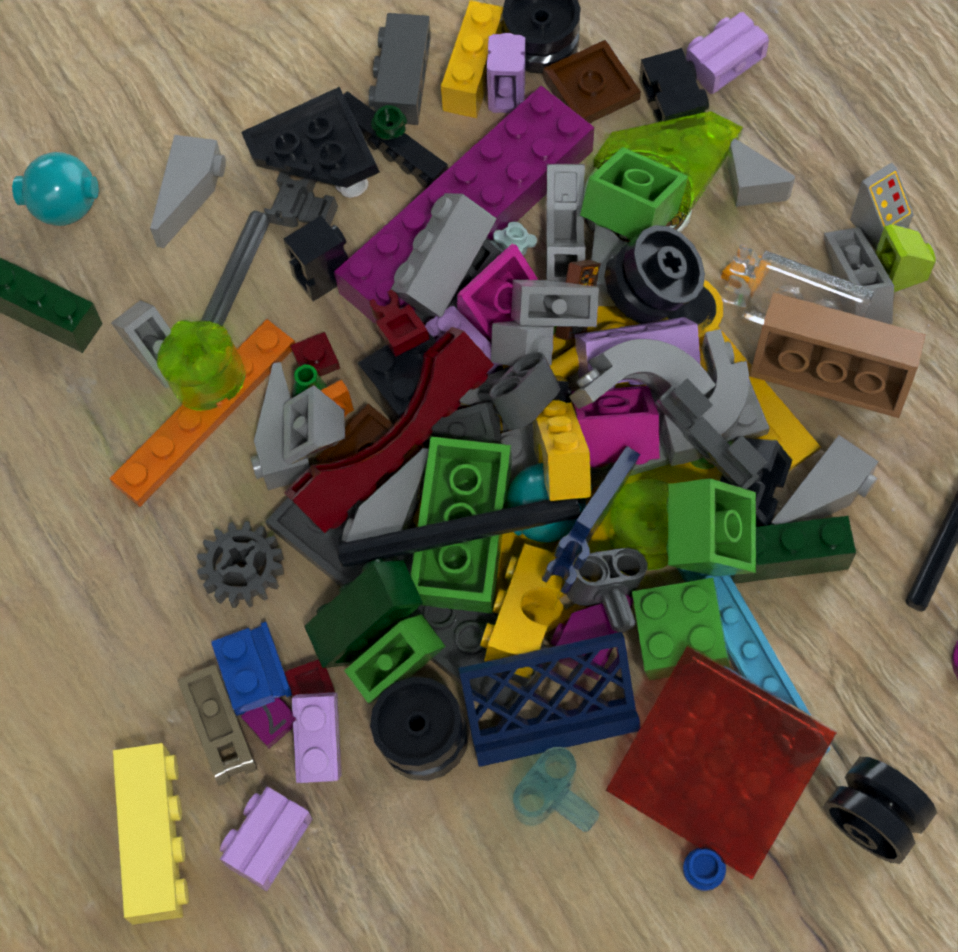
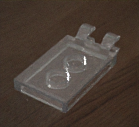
(788, 278)

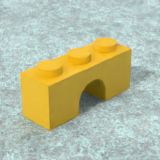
(467, 68)
(562, 451)
(513, 630)

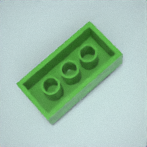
(461, 482)

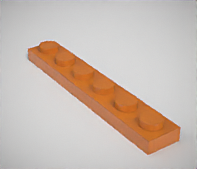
(190, 428)

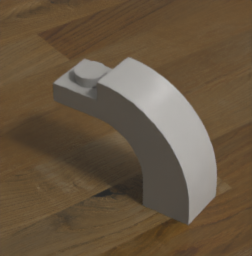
(563, 219)
(641, 360)
(727, 398)

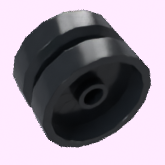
(548, 27)
(654, 274)
(397, 722)
(880, 809)

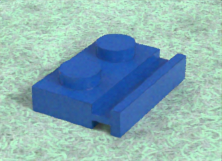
(251, 668)

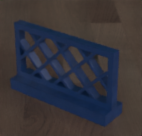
(550, 730)

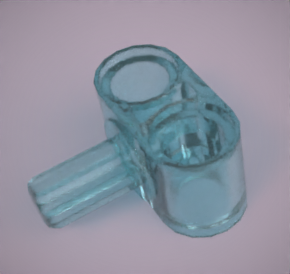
(554, 793)

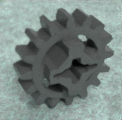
(250, 549)

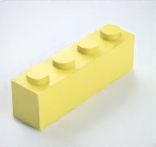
(148, 834)

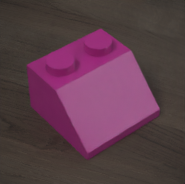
(489, 294)
(620, 420)

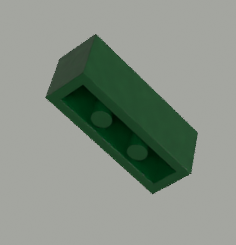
(47, 307)
(801, 549)
(362, 612)

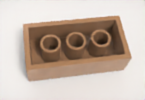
(837, 355)

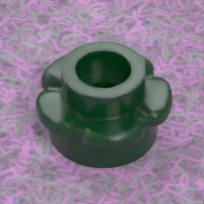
(389, 115)

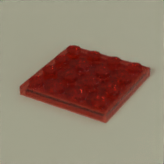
(721, 761)

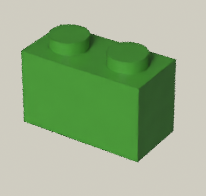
(394, 657)

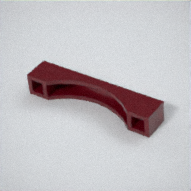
(447, 374)

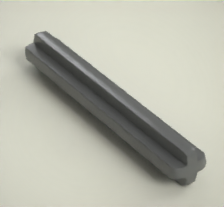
(236, 268)

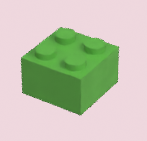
(632, 194)
(711, 528)
(678, 617)

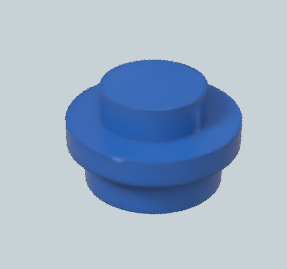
(704, 869)

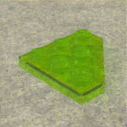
(686, 144)

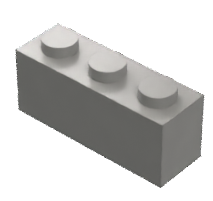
(442, 254)

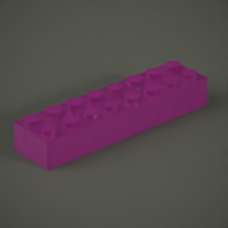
(499, 173)

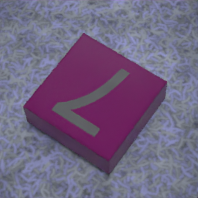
(270, 721)

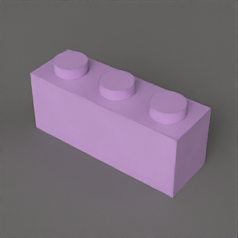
(677, 332)

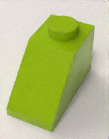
(905, 256)

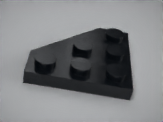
(314, 142)

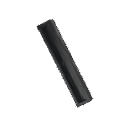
(404, 150)

